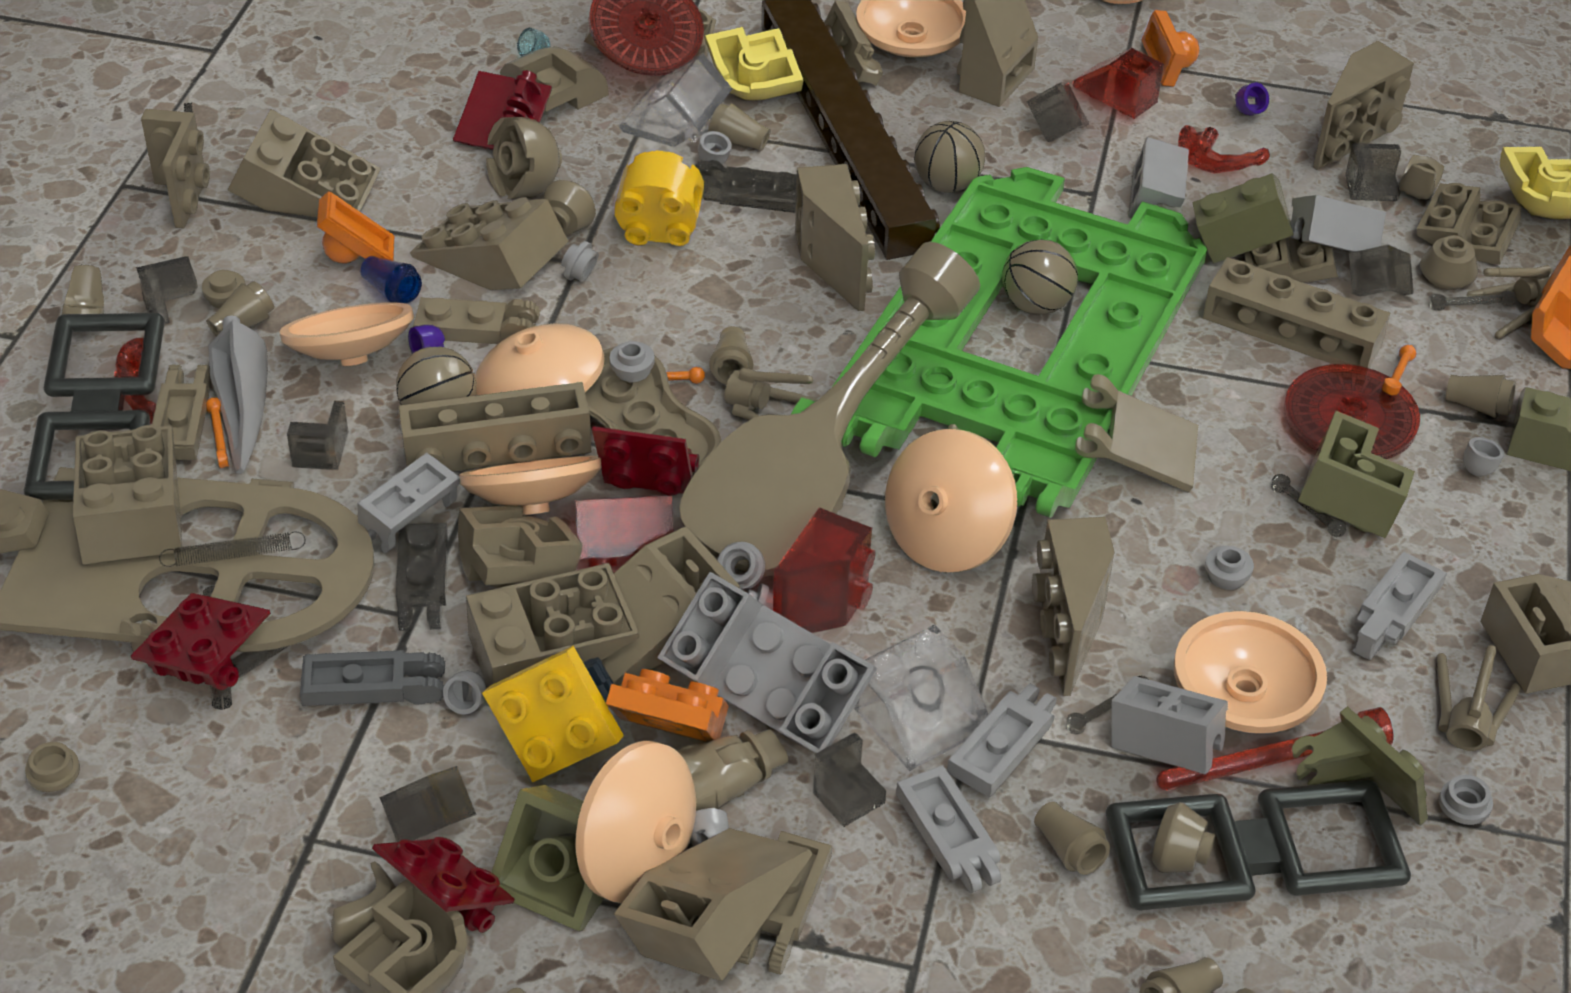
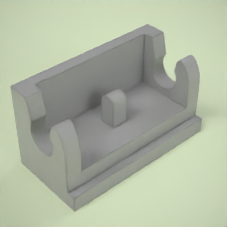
(1159, 175)
(1336, 223)
(406, 498)
(1168, 724)

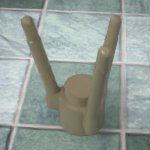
(1527, 291)
(749, 390)
(1470, 721)

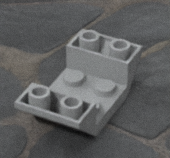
(767, 664)

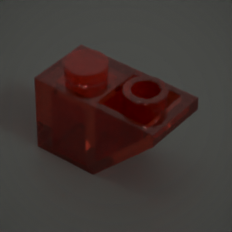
(1124, 82)

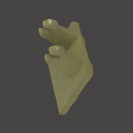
(1360, 750)

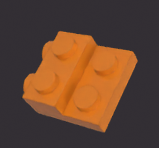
(667, 707)

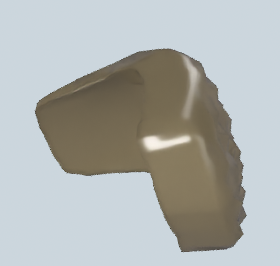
(1421, 177)
(84, 291)
(358, 915)

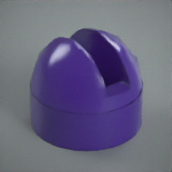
(1252, 91)
(425, 336)

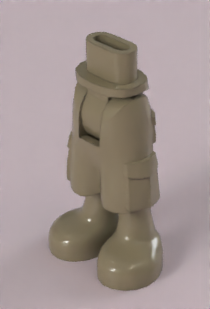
(731, 765)

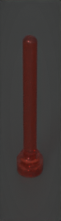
(1256, 757)

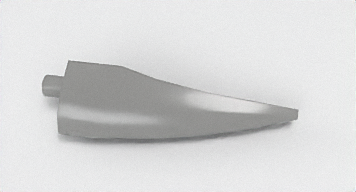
(240, 381)

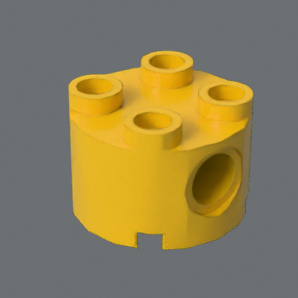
(659, 199)

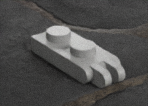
(1002, 740)
(950, 828)

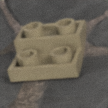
(1483, 224)
(1295, 259)

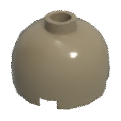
(523, 157)

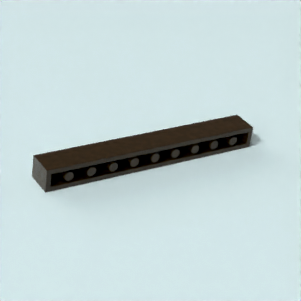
(853, 130)

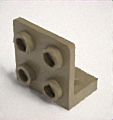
(176, 159)

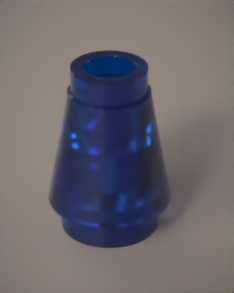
(393, 279)

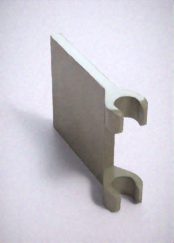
(1140, 436)

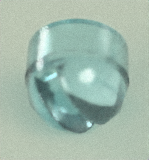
(532, 40)

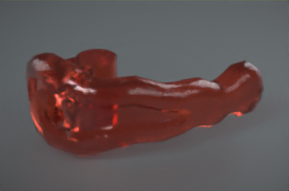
(1206, 159)
(128, 364)

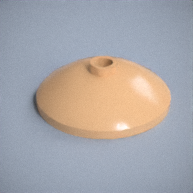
(912, 26)
(348, 331)
(541, 358)
(531, 482)
(974, 500)
(1257, 665)
(634, 817)

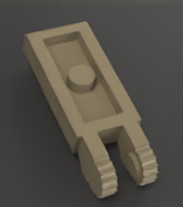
(476, 320)
(184, 408)
(794, 907)

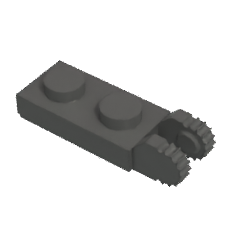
(371, 678)

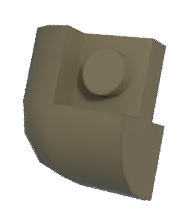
(569, 75)
(514, 548)
(407, 947)

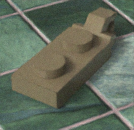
(854, 43)

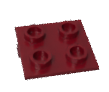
(499, 97)
(645, 460)
(200, 640)
(448, 878)

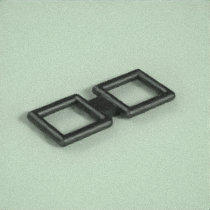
(95, 401)
(1258, 846)

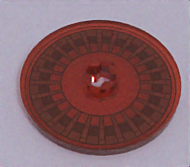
(641, 50)
(1349, 389)

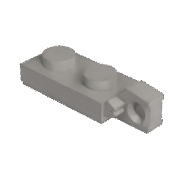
(1396, 603)

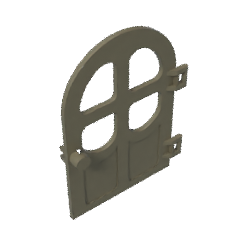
(61, 596)

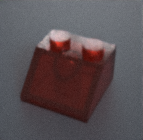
(621, 526)
(825, 573)

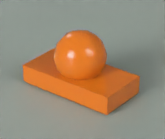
(1169, 47)
(351, 232)

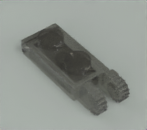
(748, 187)
(422, 572)

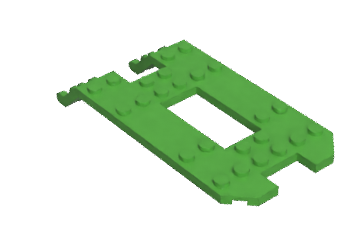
(1136, 291)

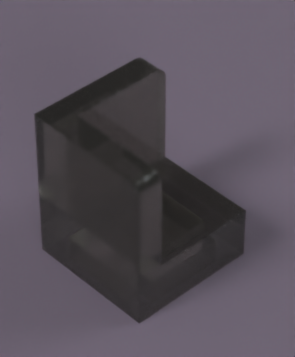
(1057, 111)
(1373, 172)
(1381, 271)
(166, 282)
(318, 443)
(844, 782)
(428, 805)

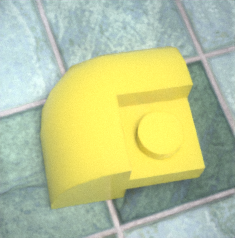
(755, 64)
(1537, 182)

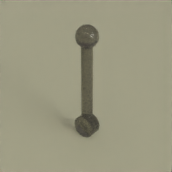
(1438, 301)
(1281, 484)
(1077, 722)

